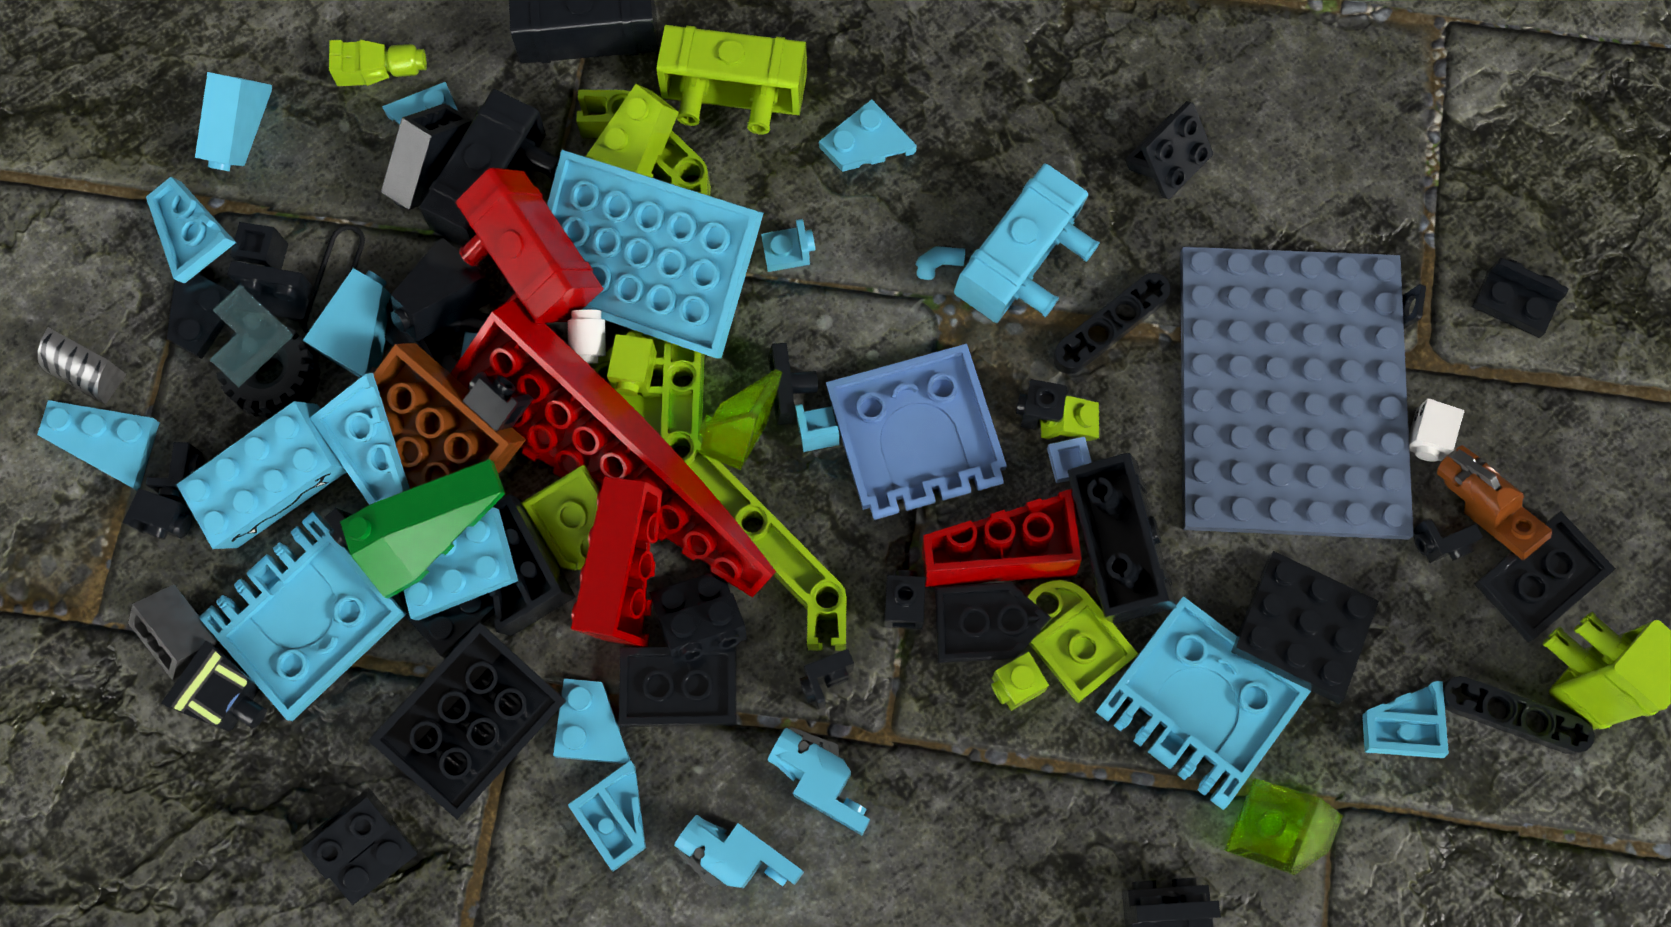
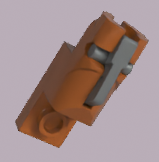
(1493, 502)

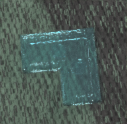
(256, 339)

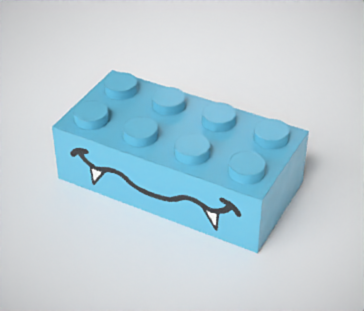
(261, 477)

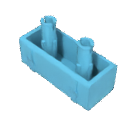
(1021, 243)

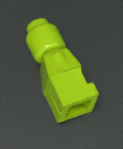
(371, 62)

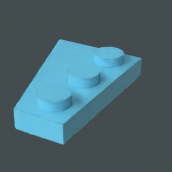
(362, 439)

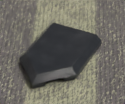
(985, 622)

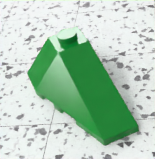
(409, 530)

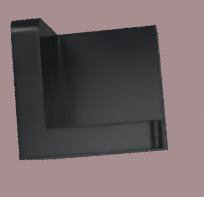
(259, 245)

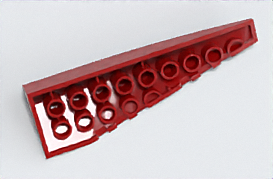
(588, 423)

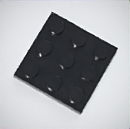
(1305, 627)

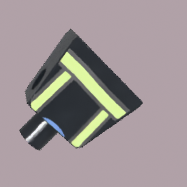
(216, 691)

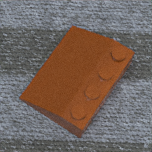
(431, 422)

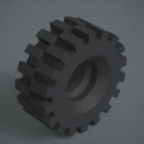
(288, 387)

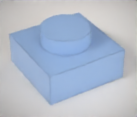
(1067, 455)

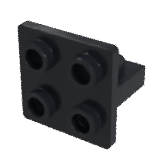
(1173, 151)

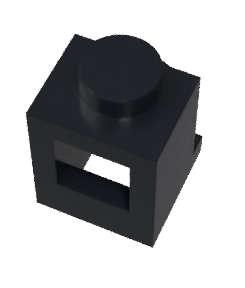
(496, 400)
(158, 516)

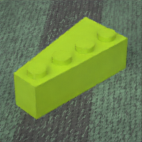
(636, 132)

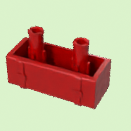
(526, 245)

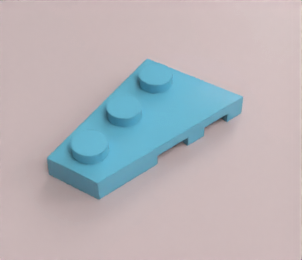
(186, 230)
(103, 438)

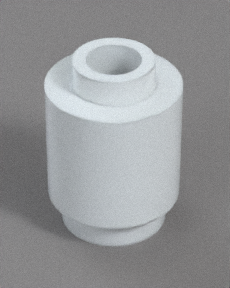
(587, 334)

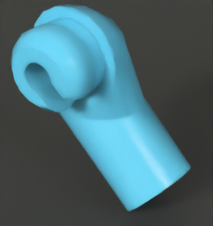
(936, 257)

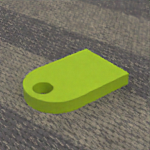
(1079, 641)

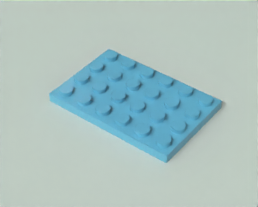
(658, 249)

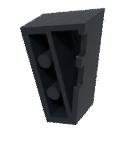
(540, 579)

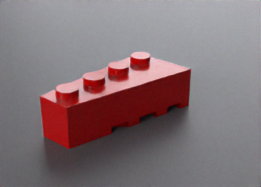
(1006, 546)
(619, 563)

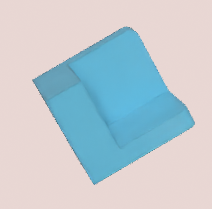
(817, 428)

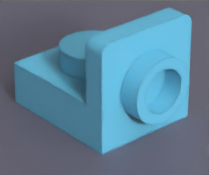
(788, 247)

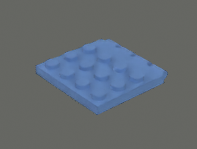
(917, 431)

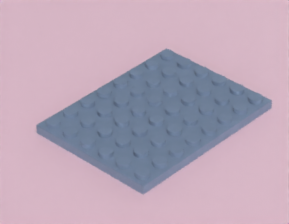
(1294, 394)

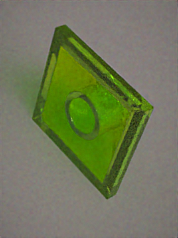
(739, 422)
(1283, 828)

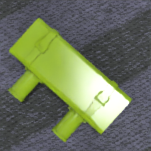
(731, 72)
(1616, 675)

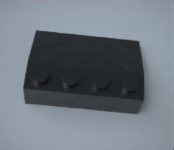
(467, 720)

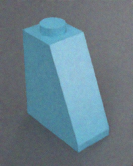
(230, 119)
(353, 324)

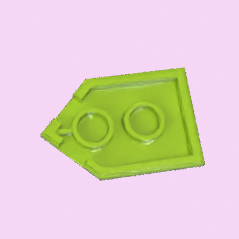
(565, 516)

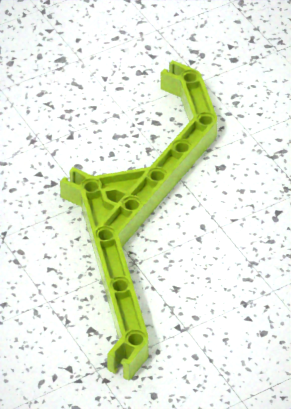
(678, 410)

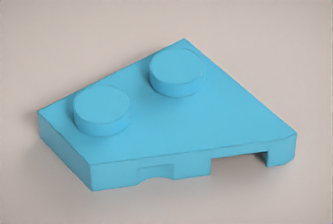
(865, 139)
(1409, 725)

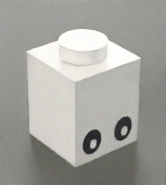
(1434, 430)

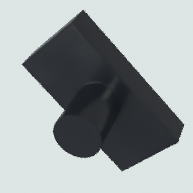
(790, 383)

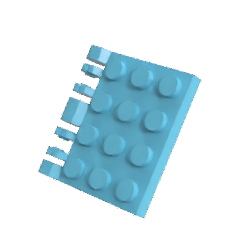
(305, 621)
(1204, 701)

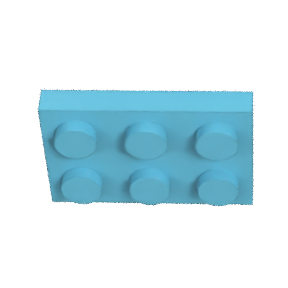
(469, 570)

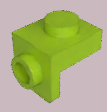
(1078, 420)

